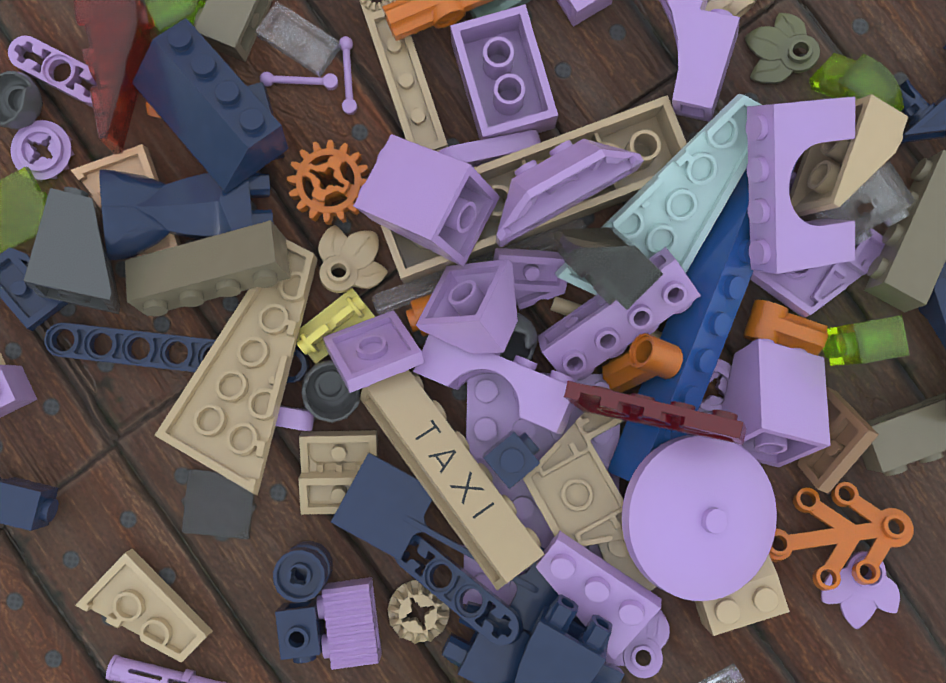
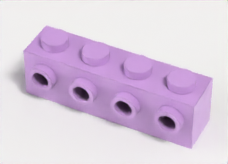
(605, 330)

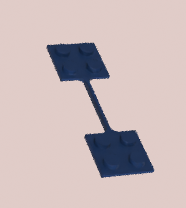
(389, 509)

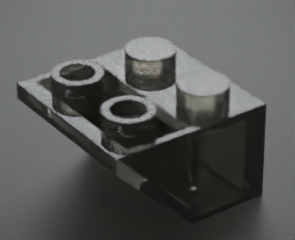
(608, 263)

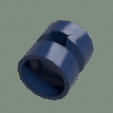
(303, 571)

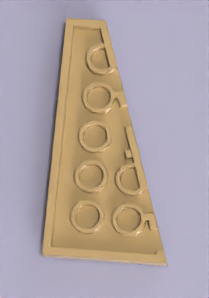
(238, 389)

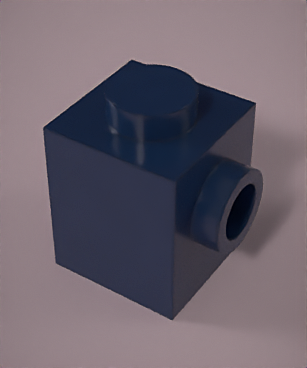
(512, 457)
(27, 503)
(299, 631)

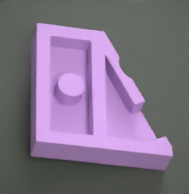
(534, 274)

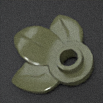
(776, 49)

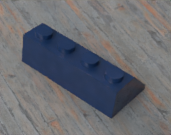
(208, 106)

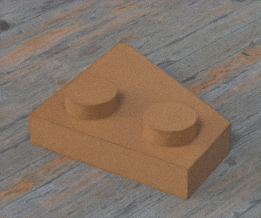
(848, 440)

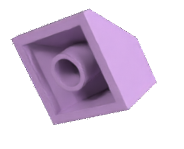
(473, 307)

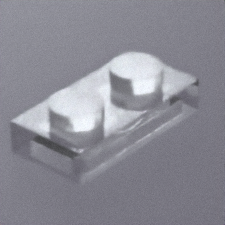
(298, 39)

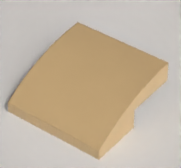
(330, 465)

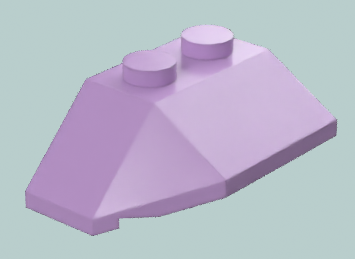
(560, 183)

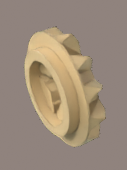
(411, 629)

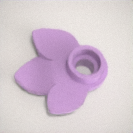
(860, 601)
(651, 639)

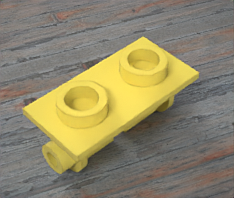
(341, 314)

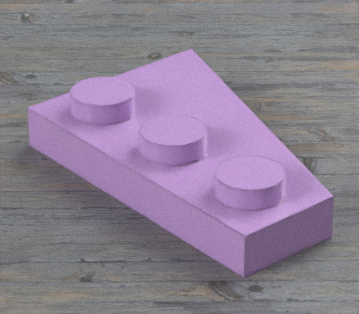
(598, 590)

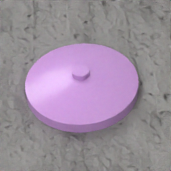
(699, 517)

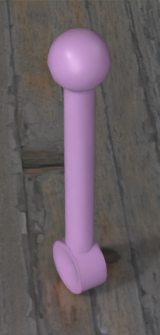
(329, 80)
(349, 105)

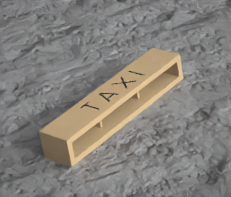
(452, 477)

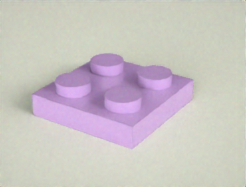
(373, 351)

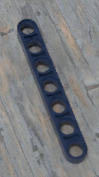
(122, 348)

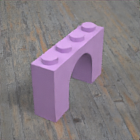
(775, 142)

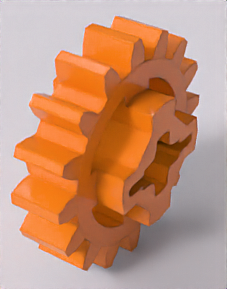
(323, 197)

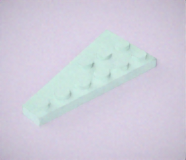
(686, 194)

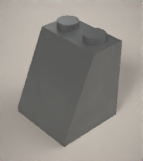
(71, 254)

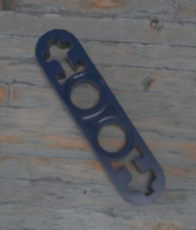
(455, 591)

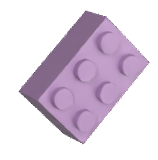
(503, 74)

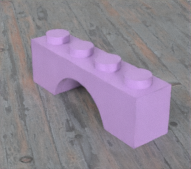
(539, 395)

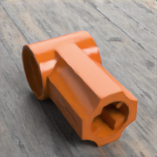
(774, 322)
(643, 361)

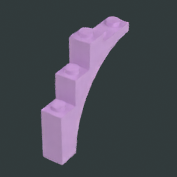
(704, 53)

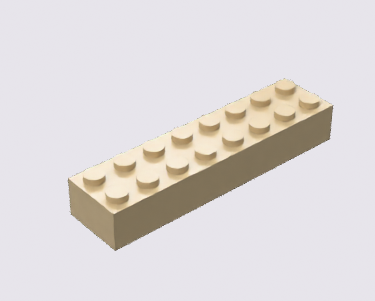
(645, 129)

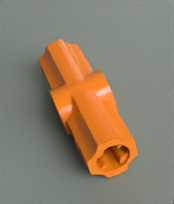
(413, 16)

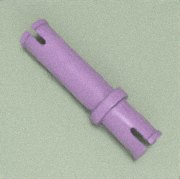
(123, 671)

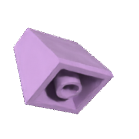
(427, 198)
(780, 401)

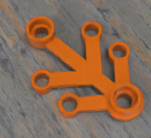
(846, 534)

